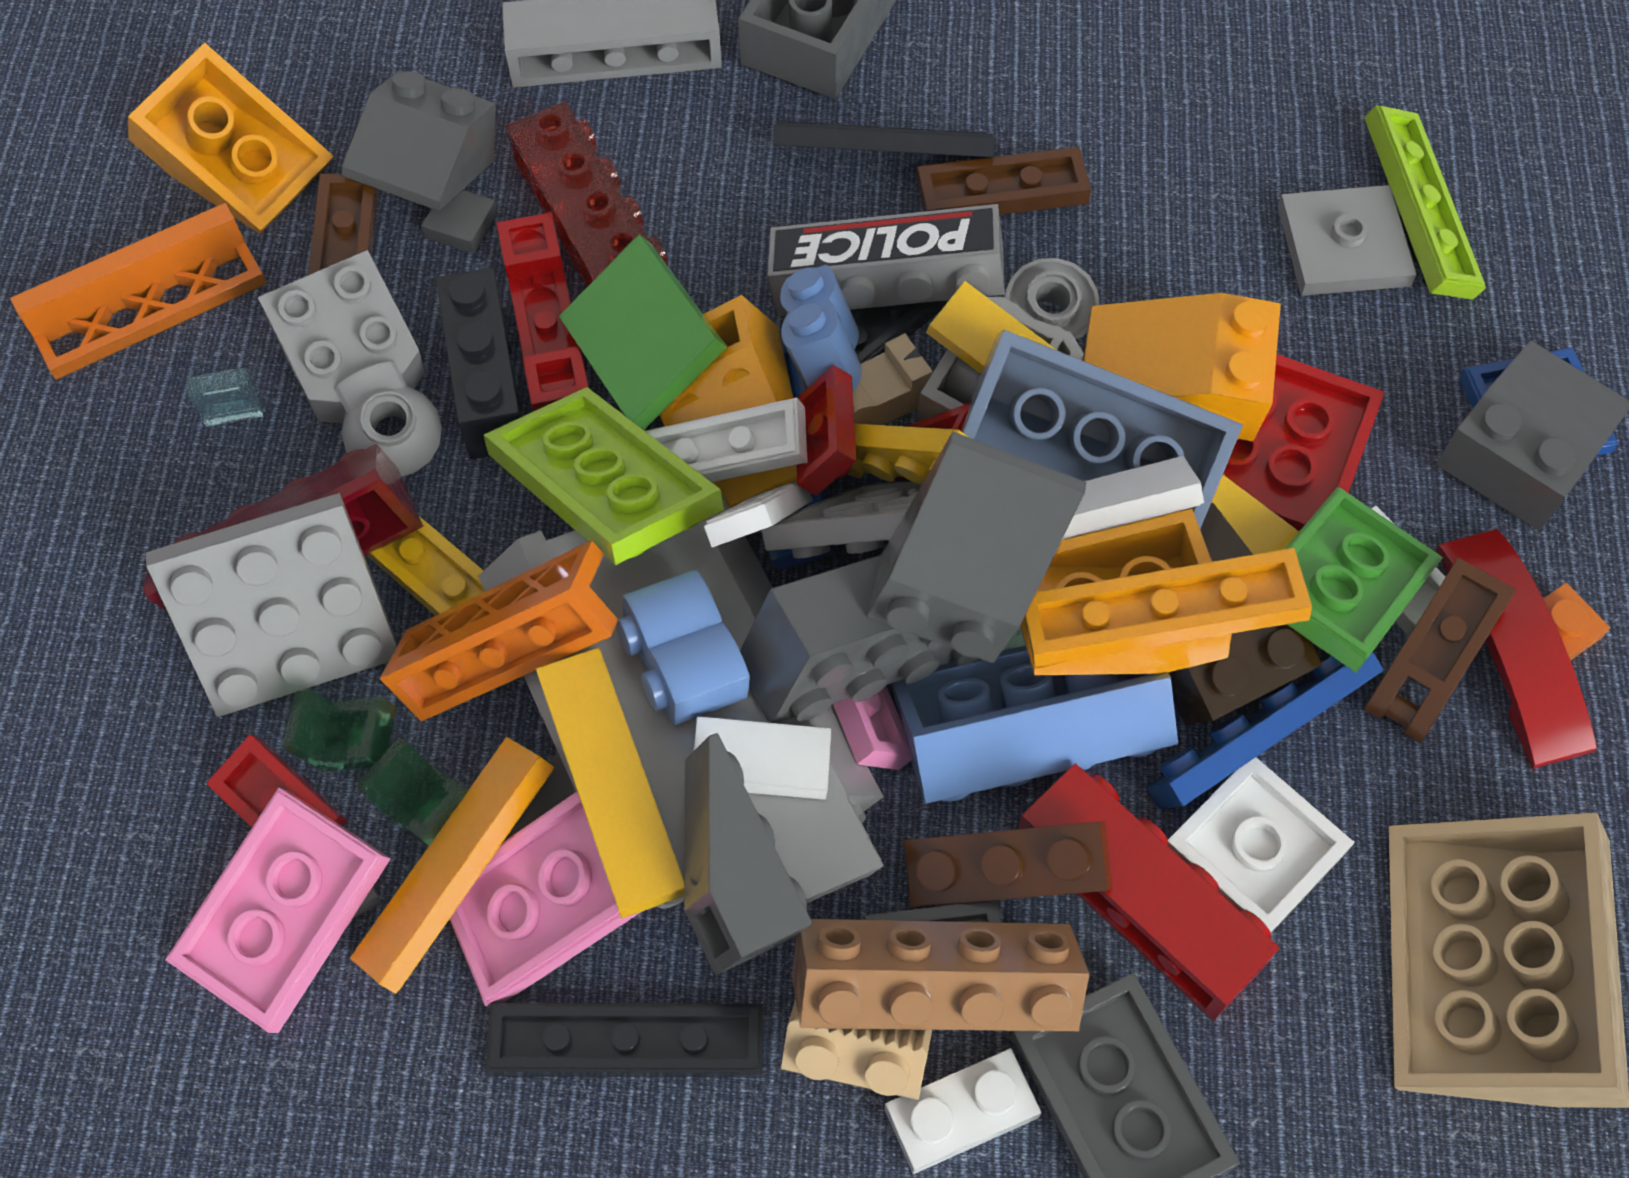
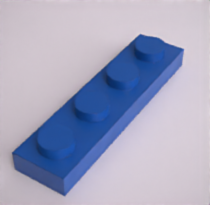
(1243, 739)

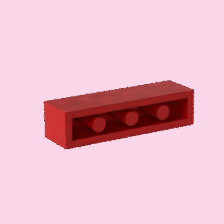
(1159, 900)

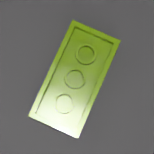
(604, 474)

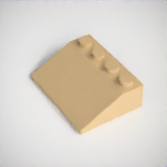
(1507, 962)

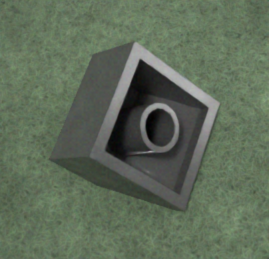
(421, 140)

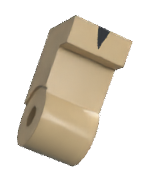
(890, 383)

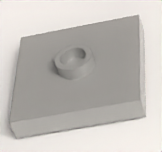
(1346, 240)

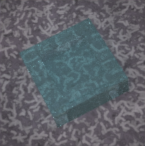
(225, 396)

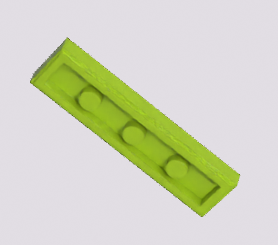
(1424, 203)

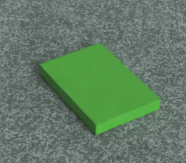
(642, 332)
(1357, 576)

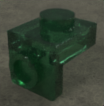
(338, 733)
(411, 791)

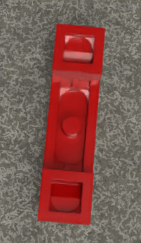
(538, 297)
(1529, 656)

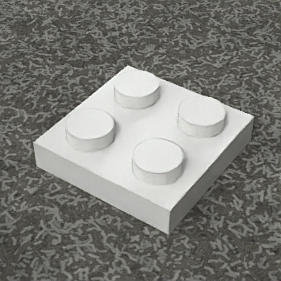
(1261, 843)

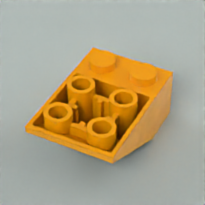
(741, 377)

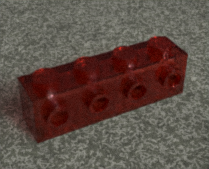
(577, 187)

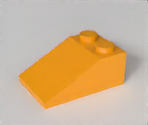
(226, 140)
(1194, 348)
(1127, 551)

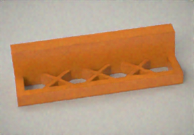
(137, 280)
(501, 634)

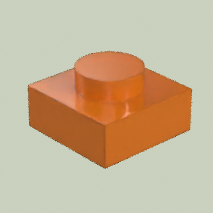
(1575, 620)

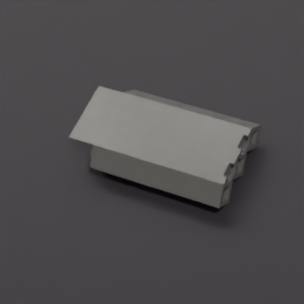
(815, 838)

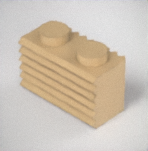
(871, 1059)

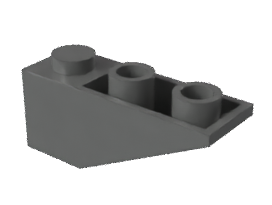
(732, 873)

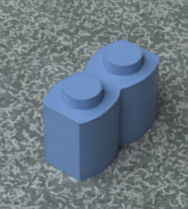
(819, 325)
(684, 648)

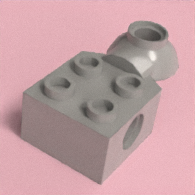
(1038, 281)
(356, 358)

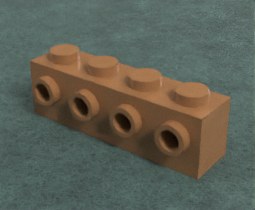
(939, 976)

